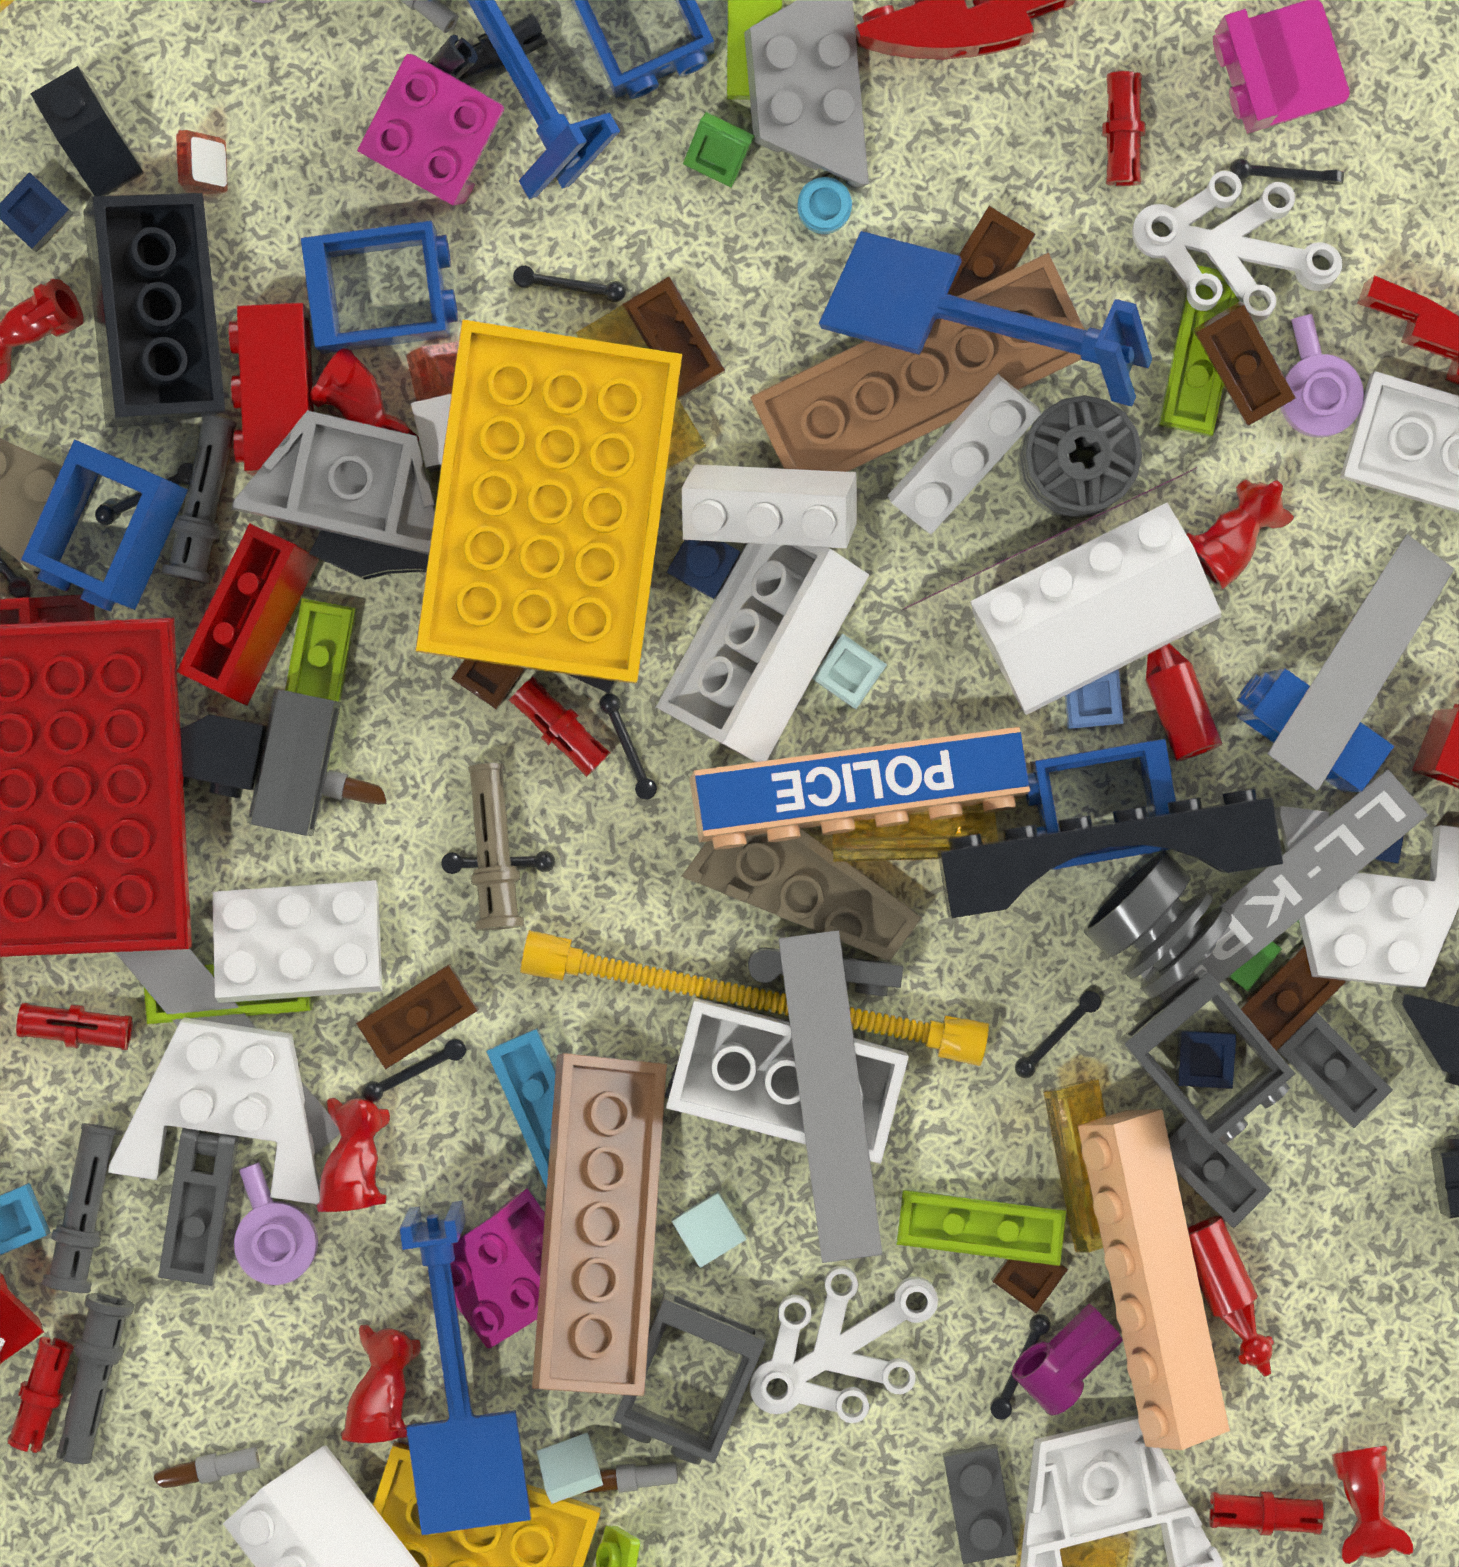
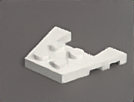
(1379, 924)
(226, 1084)
(1104, 1485)

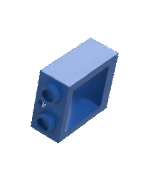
(645, 77)
(321, 290)
(139, 545)
(1270, 703)
(1156, 780)

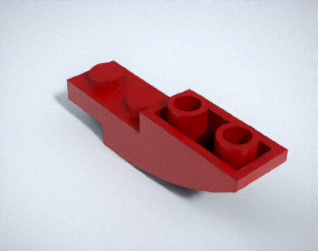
(951, 29)

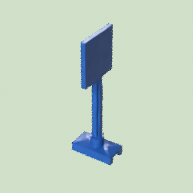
(567, 145)
(899, 290)
(470, 1464)

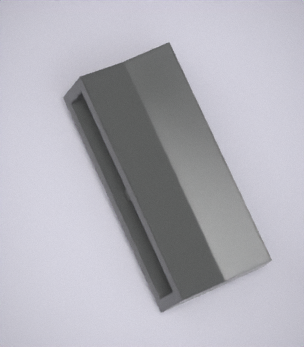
(293, 762)

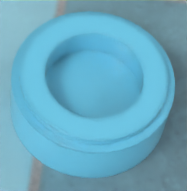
(824, 205)

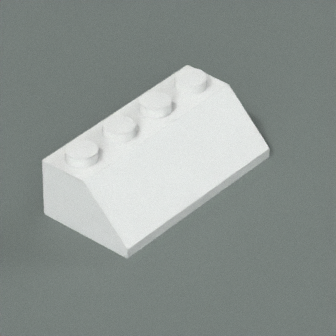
(1096, 608)
(762, 644)
(744, 1074)
(315, 1520)

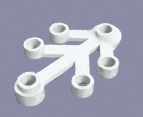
(1228, 245)
(836, 1350)

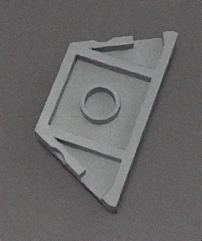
(809, 87)
(346, 483)

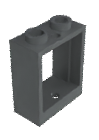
(1173, 1012)
(713, 1327)

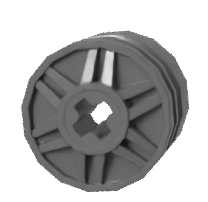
(1069, 488)
(1158, 925)

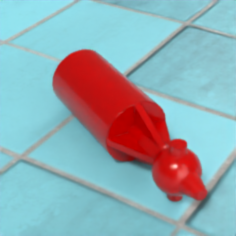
(1180, 704)
(1229, 1289)

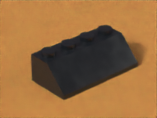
(153, 308)

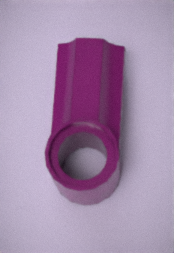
(1056, 1369)

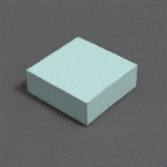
(849, 671)
(709, 1229)
(569, 1468)

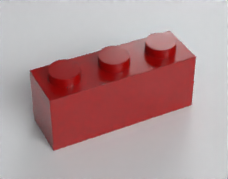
(272, 379)
(248, 614)

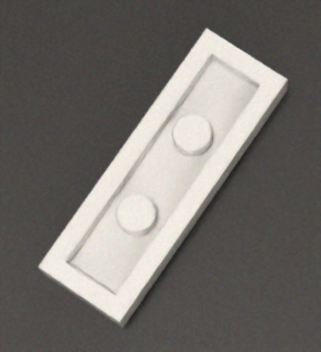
(964, 454)

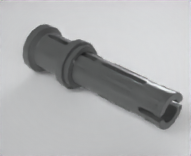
(197, 524)
(77, 1234)
(97, 1354)

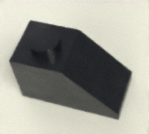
(87, 132)
(1434, 1030)

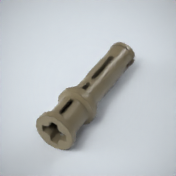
(494, 875)

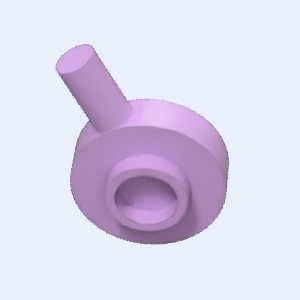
(1324, 387)
(276, 1237)

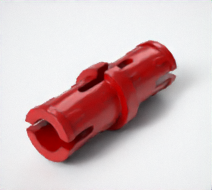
(1124, 128)
(559, 726)
(38, 1020)
(40, 1394)
(1266, 1513)

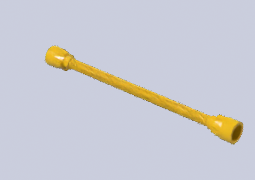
(554, 957)

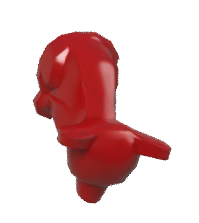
(37, 318)
(354, 392)
(1232, 539)
(350, 1170)
(378, 1399)
(1365, 1490)

